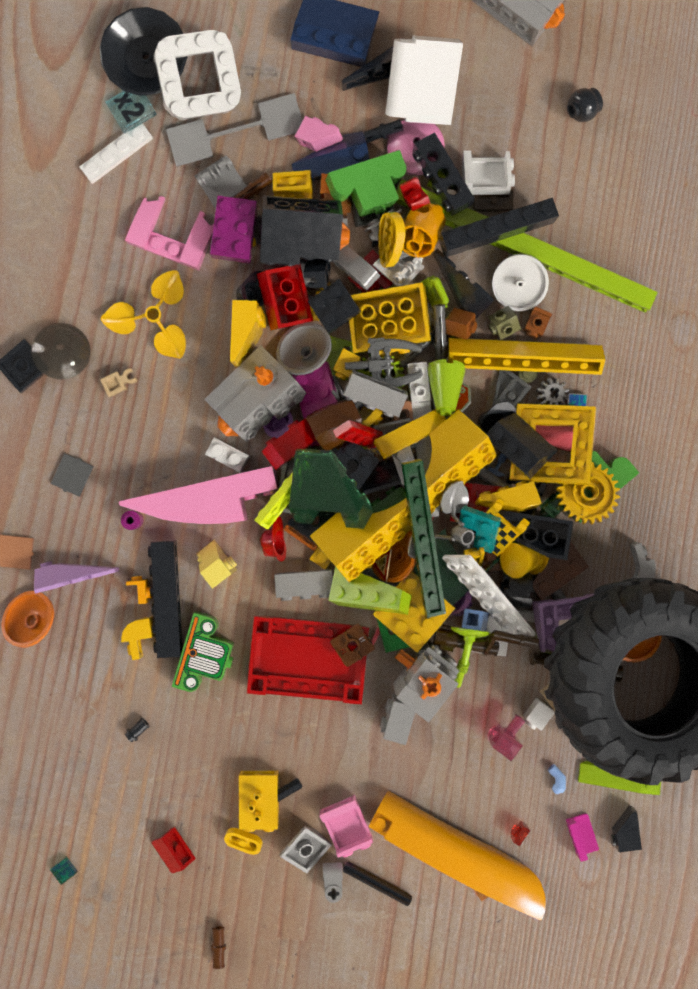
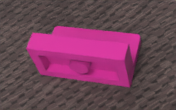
(582, 835)

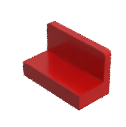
(173, 851)

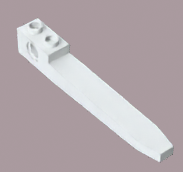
(420, 398)

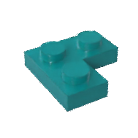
(484, 525)

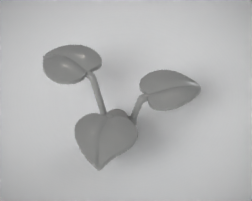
(452, 502)

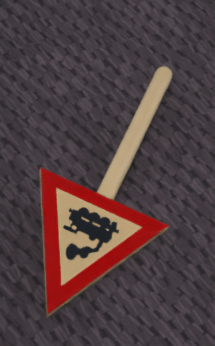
(382, 564)

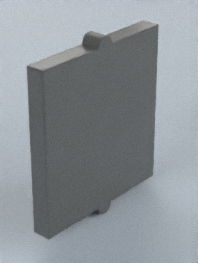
(72, 475)

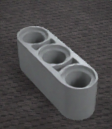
(356, 268)

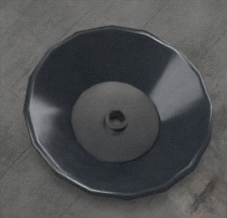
(126, 43)

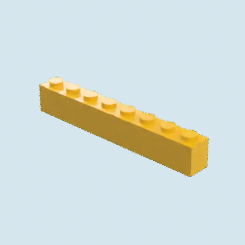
(527, 356)

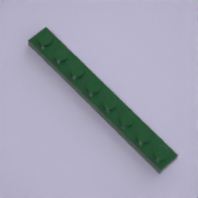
(423, 537)

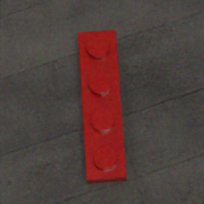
(358, 433)

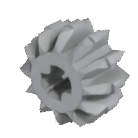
(550, 386)

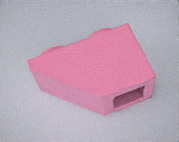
(317, 135)

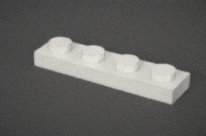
(115, 153)

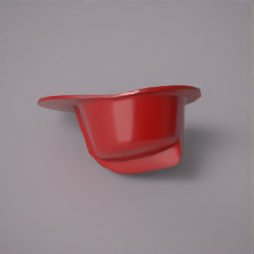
(273, 541)

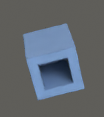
(475, 620)

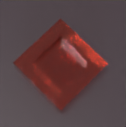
(519, 833)

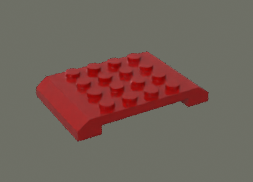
(299, 661)

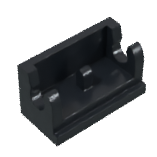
(320, 271)

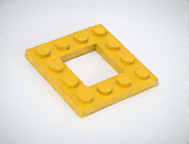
(583, 421)

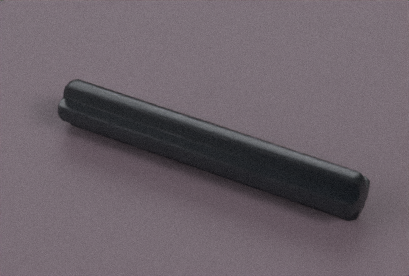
(377, 883)

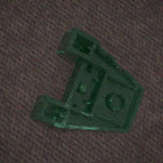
(323, 485)

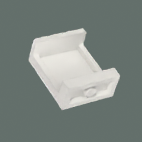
(488, 175)

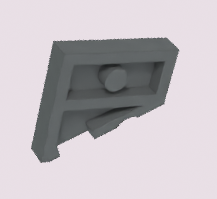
(510, 388)

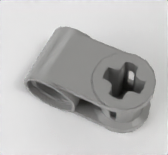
(333, 879)

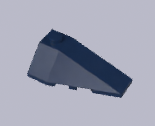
(343, 154)

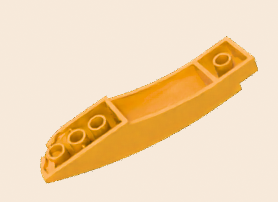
(459, 855)

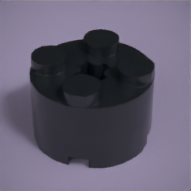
(518, 591)

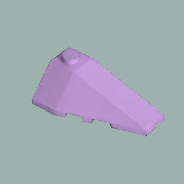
(61, 574)

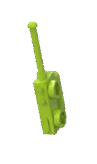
(435, 292)

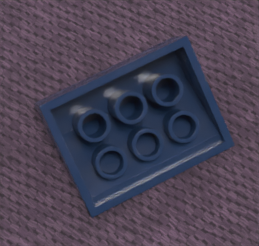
(335, 31)

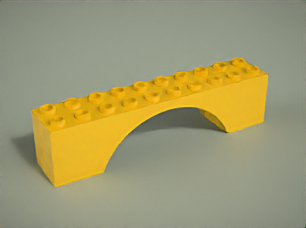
(457, 455)

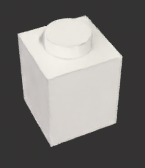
(538, 714)

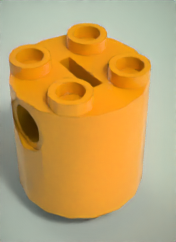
(423, 230)

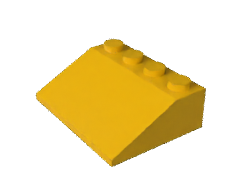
(391, 315)
(246, 329)

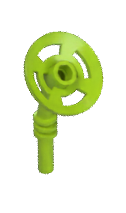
(469, 638)

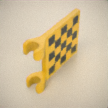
(507, 532)

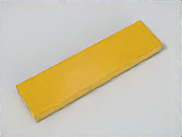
(408, 433)

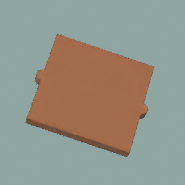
(16, 551)

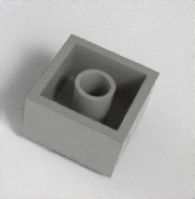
(397, 722)

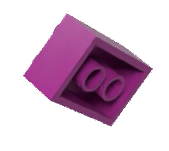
(234, 229)

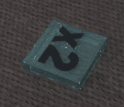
(130, 110)

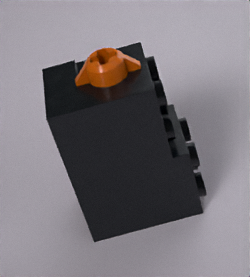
(301, 229)

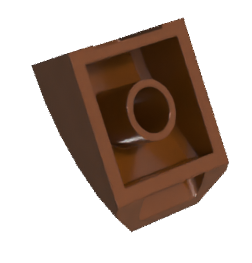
(329, 418)

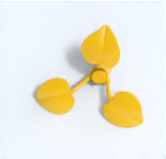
(170, 341)

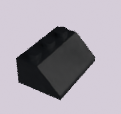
(521, 444)
(381, 478)

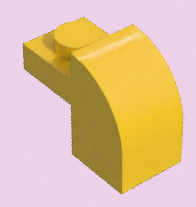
(134, 633)

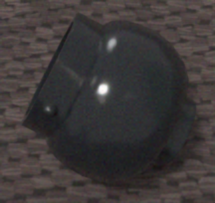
(584, 104)

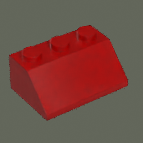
(285, 297)

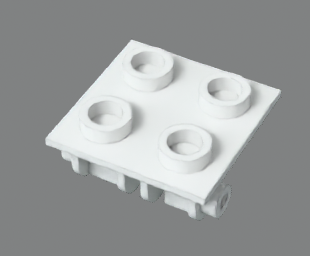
(402, 272)

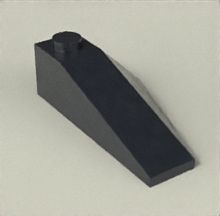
(373, 71)

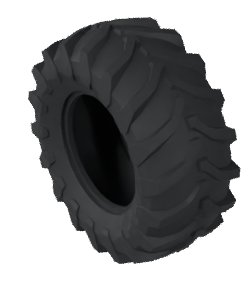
(585, 672)

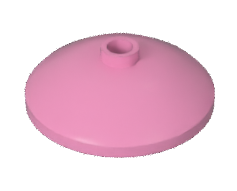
(404, 142)

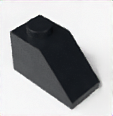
(626, 832)

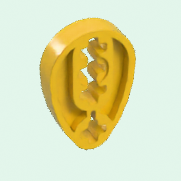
(391, 238)

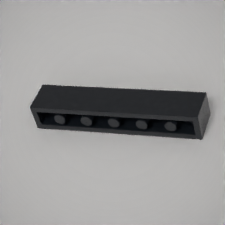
(498, 227)
(166, 599)

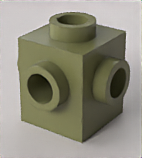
(503, 323)

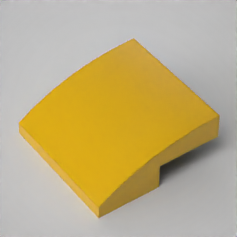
(293, 184)

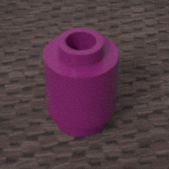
(137, 517)

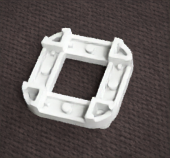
(194, 44)

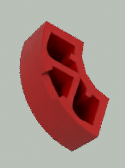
(283, 448)

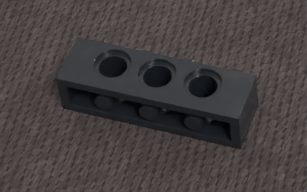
(432, 147)

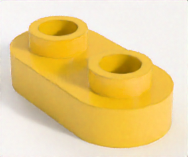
(243, 841)

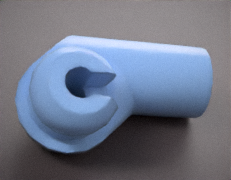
(560, 779)

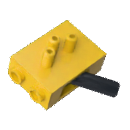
(260, 799)

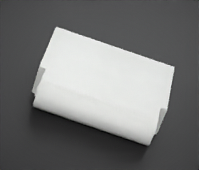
(424, 79)

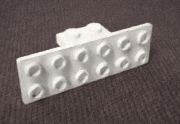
(488, 594)

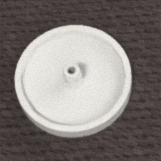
(520, 282)

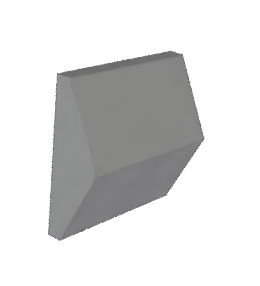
(305, 849)

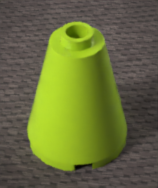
(446, 384)

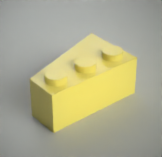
(215, 564)

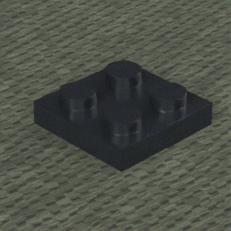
(334, 306)
(20, 367)

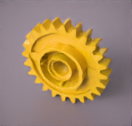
(591, 508)

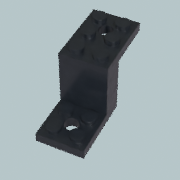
(366, 464)

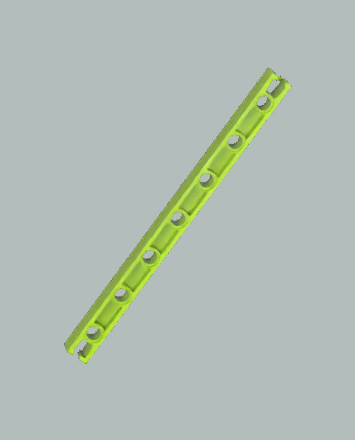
(557, 260)

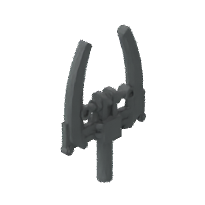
(377, 363)

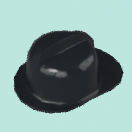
(250, 289)
(495, 414)

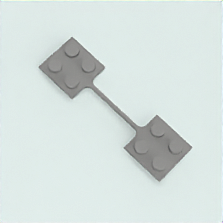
(192, 142)

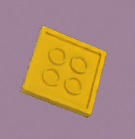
(415, 627)

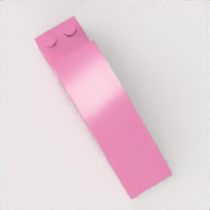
(208, 501)

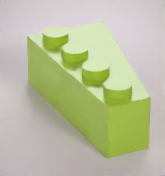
(368, 594)

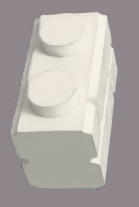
(227, 455)

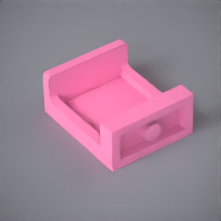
(347, 826)

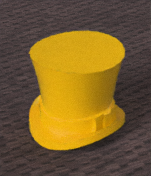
(520, 560)

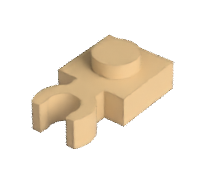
(116, 383)

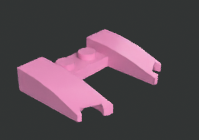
(143, 237)

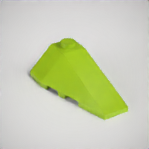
(595, 776)

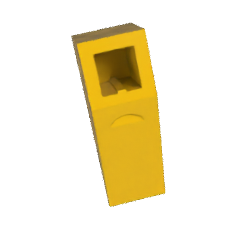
(517, 499)

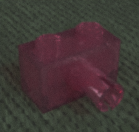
(505, 739)

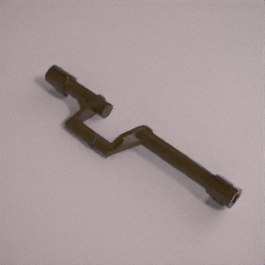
(448, 640)

